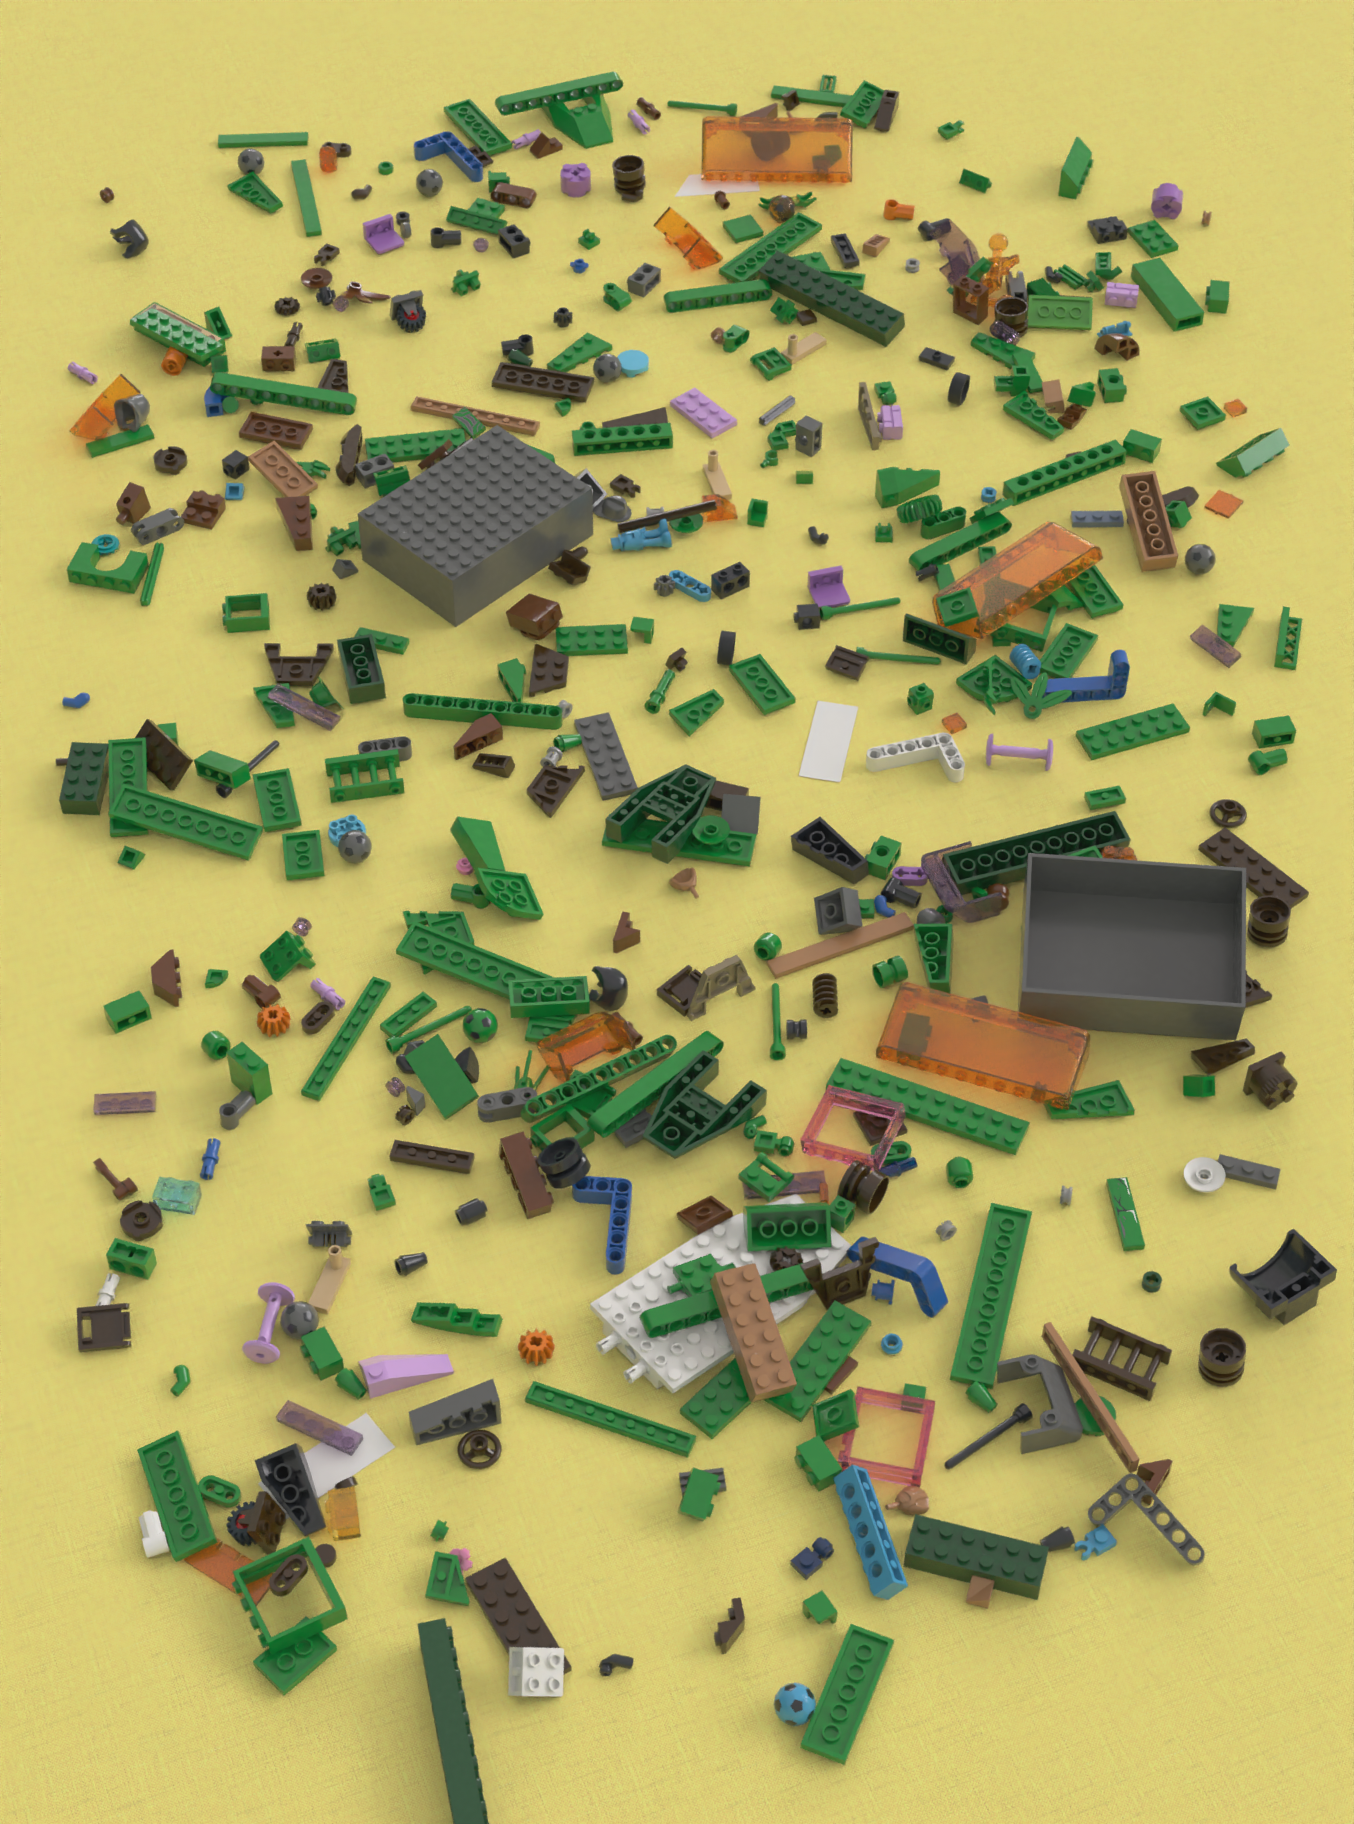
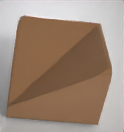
(980, 1591)

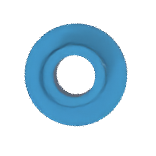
(891, 1339)

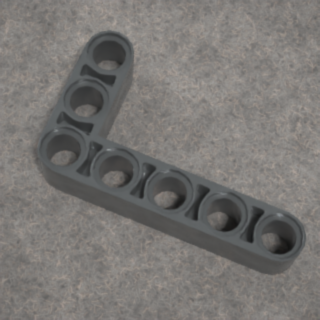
(1151, 1513)

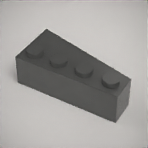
(457, 1414)

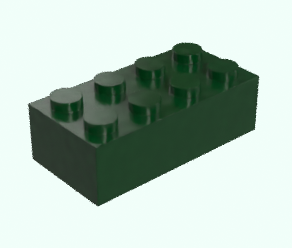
(361, 669)
(85, 778)

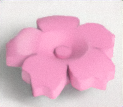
(463, 1555)

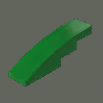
(457, 1320)

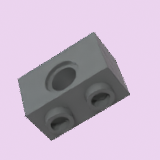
(808, 436)

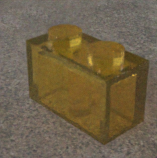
(343, 1513)

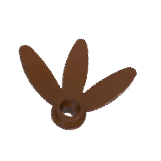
(355, 289)

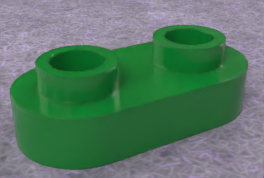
(893, 1154)
(221, 1491)

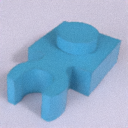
(1097, 1540)

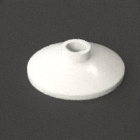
(1204, 1168)

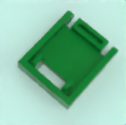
(593, 1102)

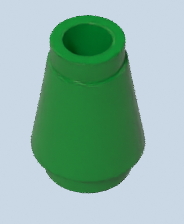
(567, 741)
(350, 1383)
(980, 1396)

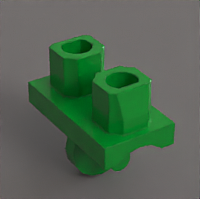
(465, 280)
(340, 537)

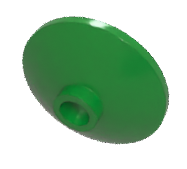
(687, 524)
(711, 830)

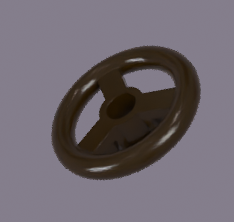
(1228, 809)
(478, 1438)

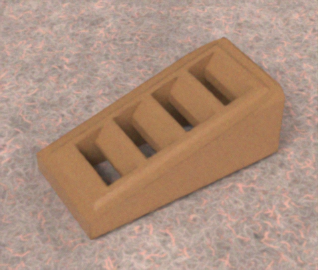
(875, 245)

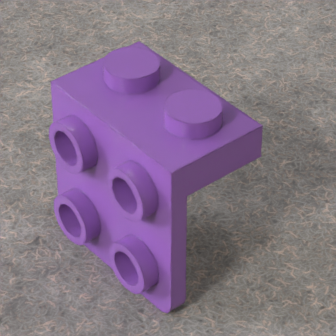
(381, 234)
(827, 587)

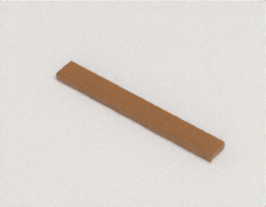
(487, 418)
(840, 945)
(1090, 1398)

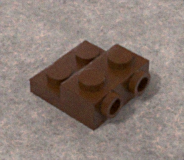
(203, 509)

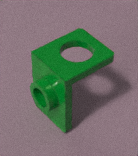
(1220, 702)

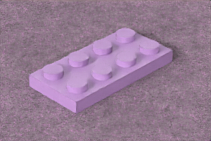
(703, 412)

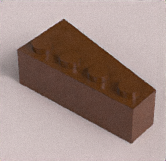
(525, 1175)

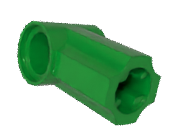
(1263, 762)
(469, 894)

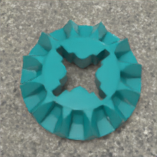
(111, 541)

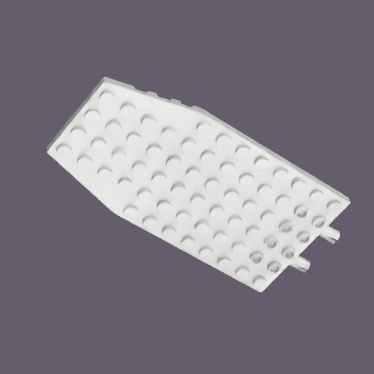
(688, 1353)

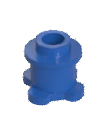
(883, 1291)

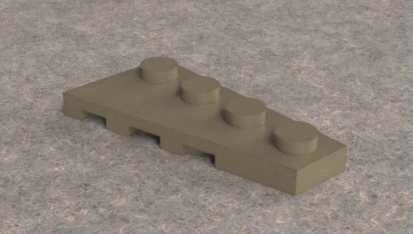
(867, 416)

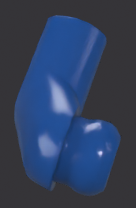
(76, 702)

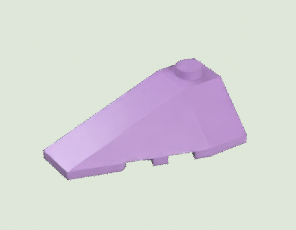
(396, 1372)

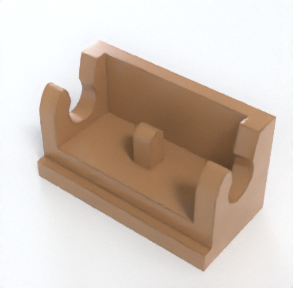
(1053, 396)

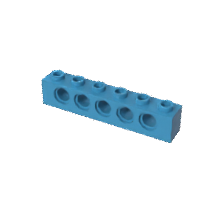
(870, 1532)

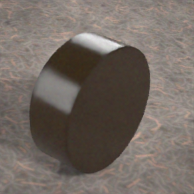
(348, 1482)
(327, 1554)

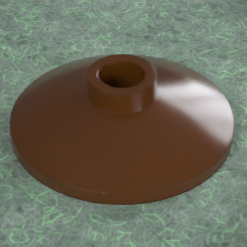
(316, 278)

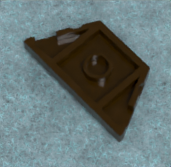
(548, 670)
(553, 786)

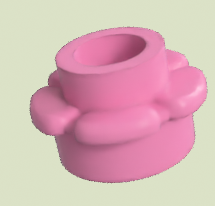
(464, 866)

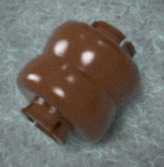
(995, 888)

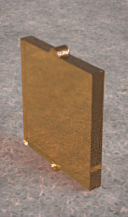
(1223, 504)

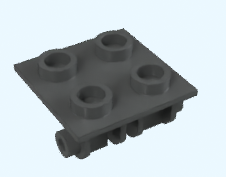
(320, 1229)

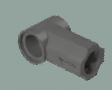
(233, 1111)

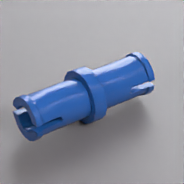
(210, 1159)

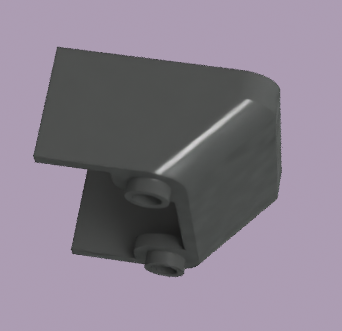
(1062, 1422)

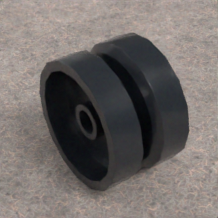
(564, 1163)

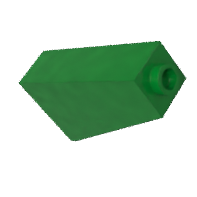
(478, 843)

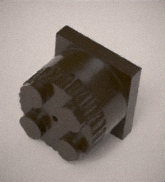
(1270, 1081)

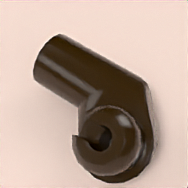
(580, 552)

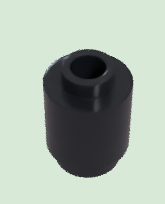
(471, 1211)

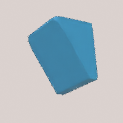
(234, 491)

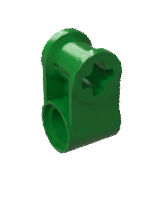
(616, 296)
(735, 338)

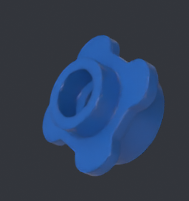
(579, 266)

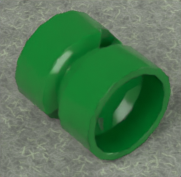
(886, 973)

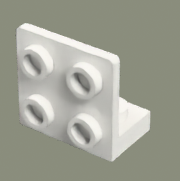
(535, 1671)

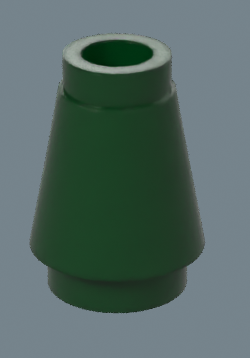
(519, 358)

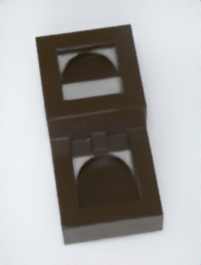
(483, 157)

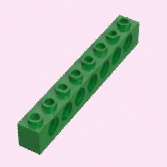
(1064, 472)

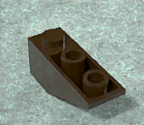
(887, 110)

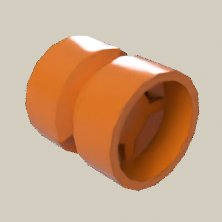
(173, 361)

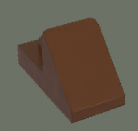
(544, 146)
(625, 935)
(1154, 1476)

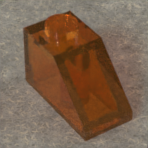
(724, 511)

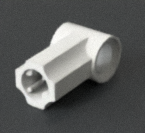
(154, 1538)

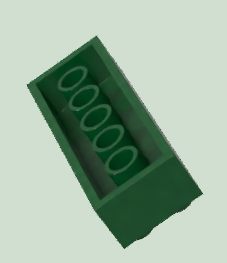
(966, 1551)

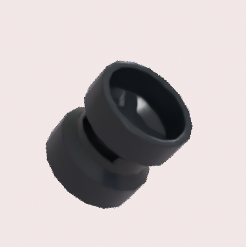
(796, 1029)

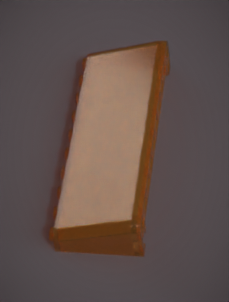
(777, 149)
(1021, 577)
(985, 1045)

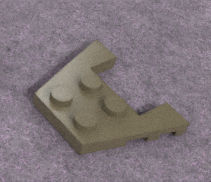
(718, 980)

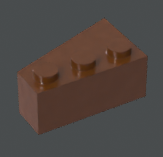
(297, 520)

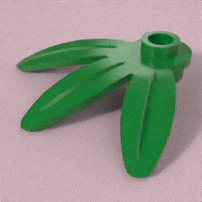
(1036, 699)

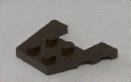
(297, 669)
(845, 1282)

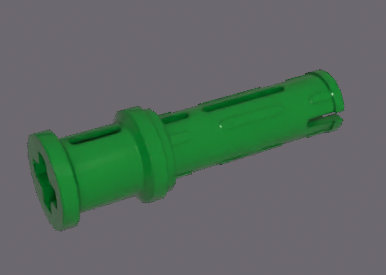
(657, 696)

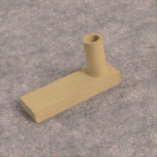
(801, 349)
(715, 476)
(330, 1280)

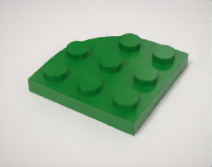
(977, 686)
(509, 892)

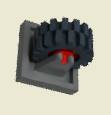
(408, 311)

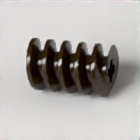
(825, 995)

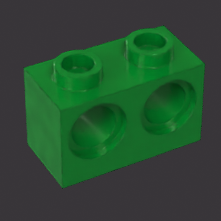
(131, 1258)

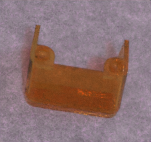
(688, 239)
(101, 413)
(582, 1041)

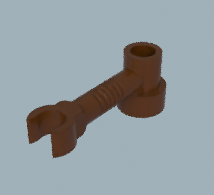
(122, 1188)

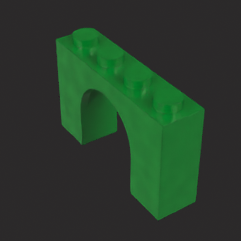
(124, 578)

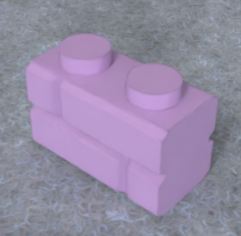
(1121, 294)
(890, 422)

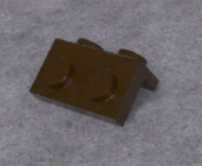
(570, 569)

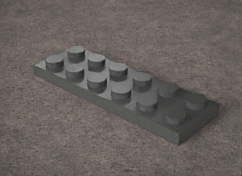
(605, 756)

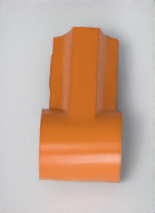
(895, 210)

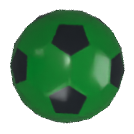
(480, 1025)

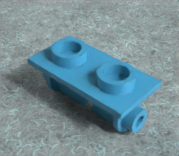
(1121, 328)

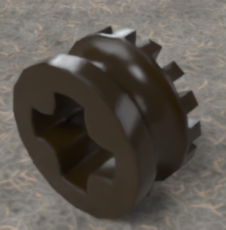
(405, 1115)

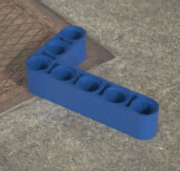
(450, 145)
(1097, 687)
(618, 1194)
(910, 1268)

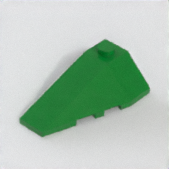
(900, 485)

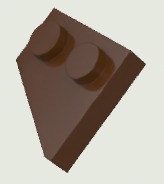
(439, 452)

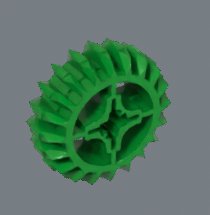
(919, 508)

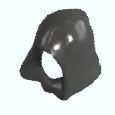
(131, 408)

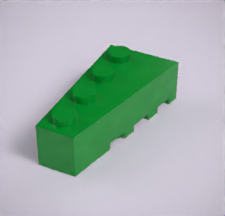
(936, 954)

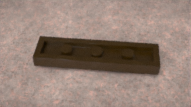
(432, 1156)

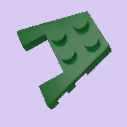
(447, 922)

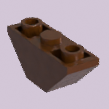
(166, 978)

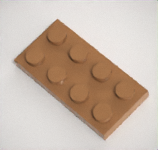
(282, 471)

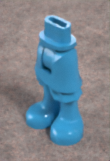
(641, 538)

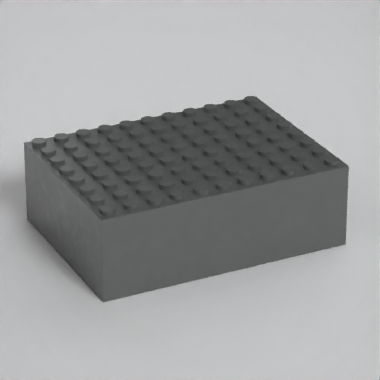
(476, 525)
(1134, 946)

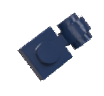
(808, 1562)

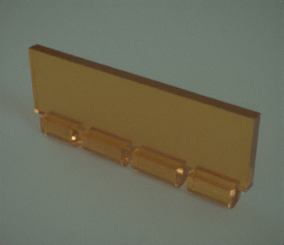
(220, 1567)

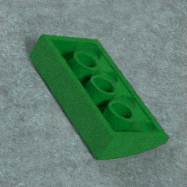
(548, 997)

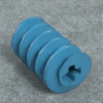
(1025, 661)

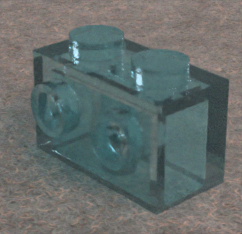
(177, 1195)

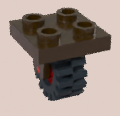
(258, 1523)

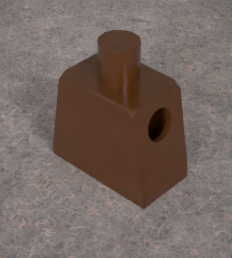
(132, 504)

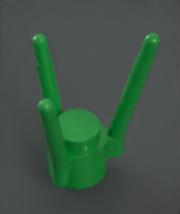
(526, 1081)

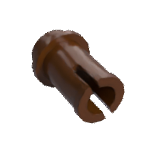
(720, 197)

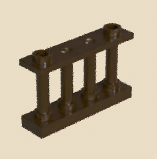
(1118, 1376)

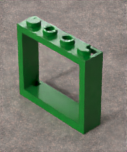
(1022, 636)
(268, 1565)

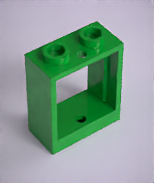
(243, 603)
(572, 1117)

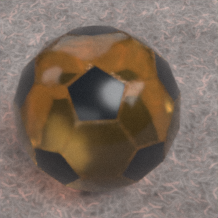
(782, 208)

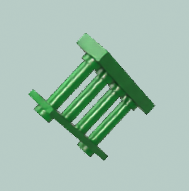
(361, 763)

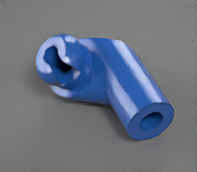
(881, 906)

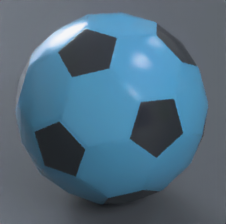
(794, 1704)

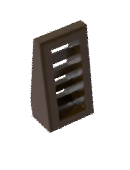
(504, 769)

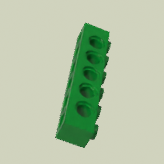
(622, 439)

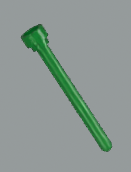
(730, 109)
(827, 612)
(898, 657)
(395, 1043)
(777, 1050)

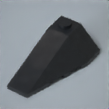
(292, 1485)

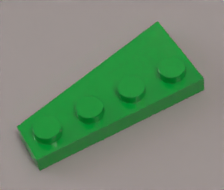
(1030, 413)
(1095, 1101)

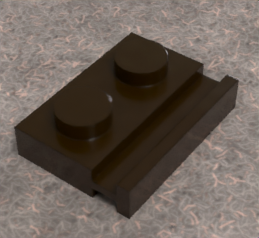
(847, 662)

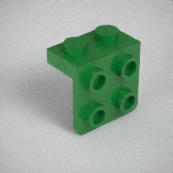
(285, 955)

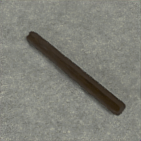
(668, 515)

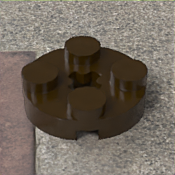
(164, 462)
(145, 1229)

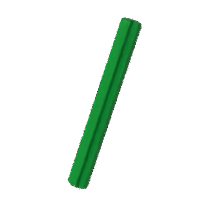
(152, 574)

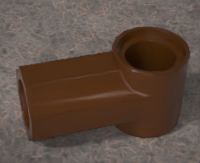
(260, 991)

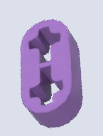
(910, 875)

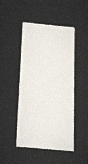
(696, 186)
(828, 741)
(331, 1465)

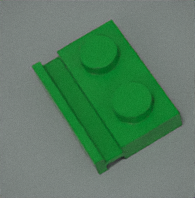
(544, 1026)

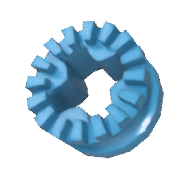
(988, 494)

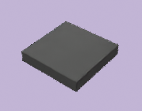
(741, 812)

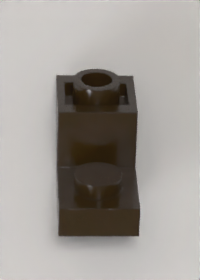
(730, 1630)

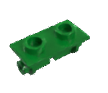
(975, 181)

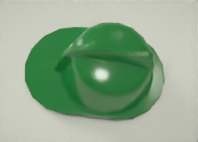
(321, 695)

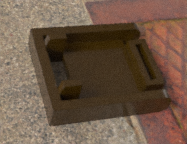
(682, 987)
(108, 1327)

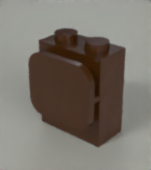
(535, 616)

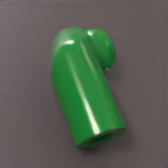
(183, 1379)

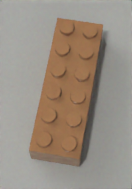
(1148, 521)
(753, 1332)

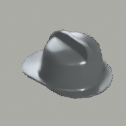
(613, 508)

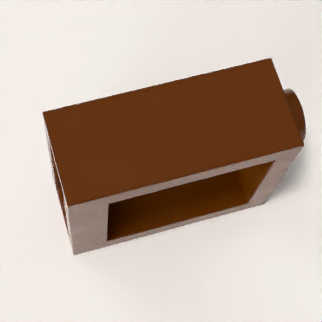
(966, 310)

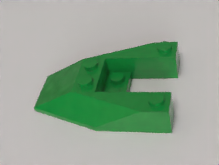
(585, 125)

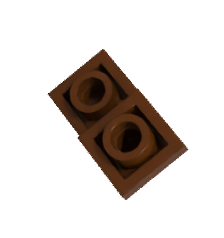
(1072, 416)

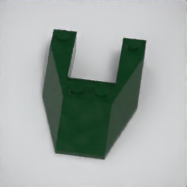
(675, 798)
(691, 1117)

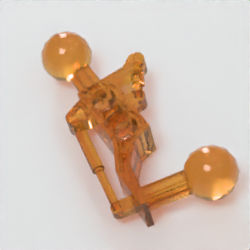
(1000, 267)

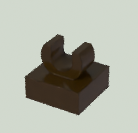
(790, 100)
(677, 660)

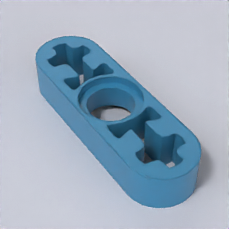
(699, 592)

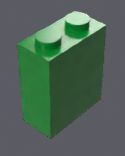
(249, 1072)

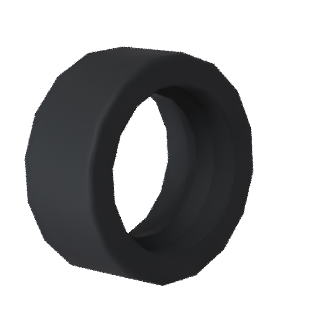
(958, 388)
(726, 647)

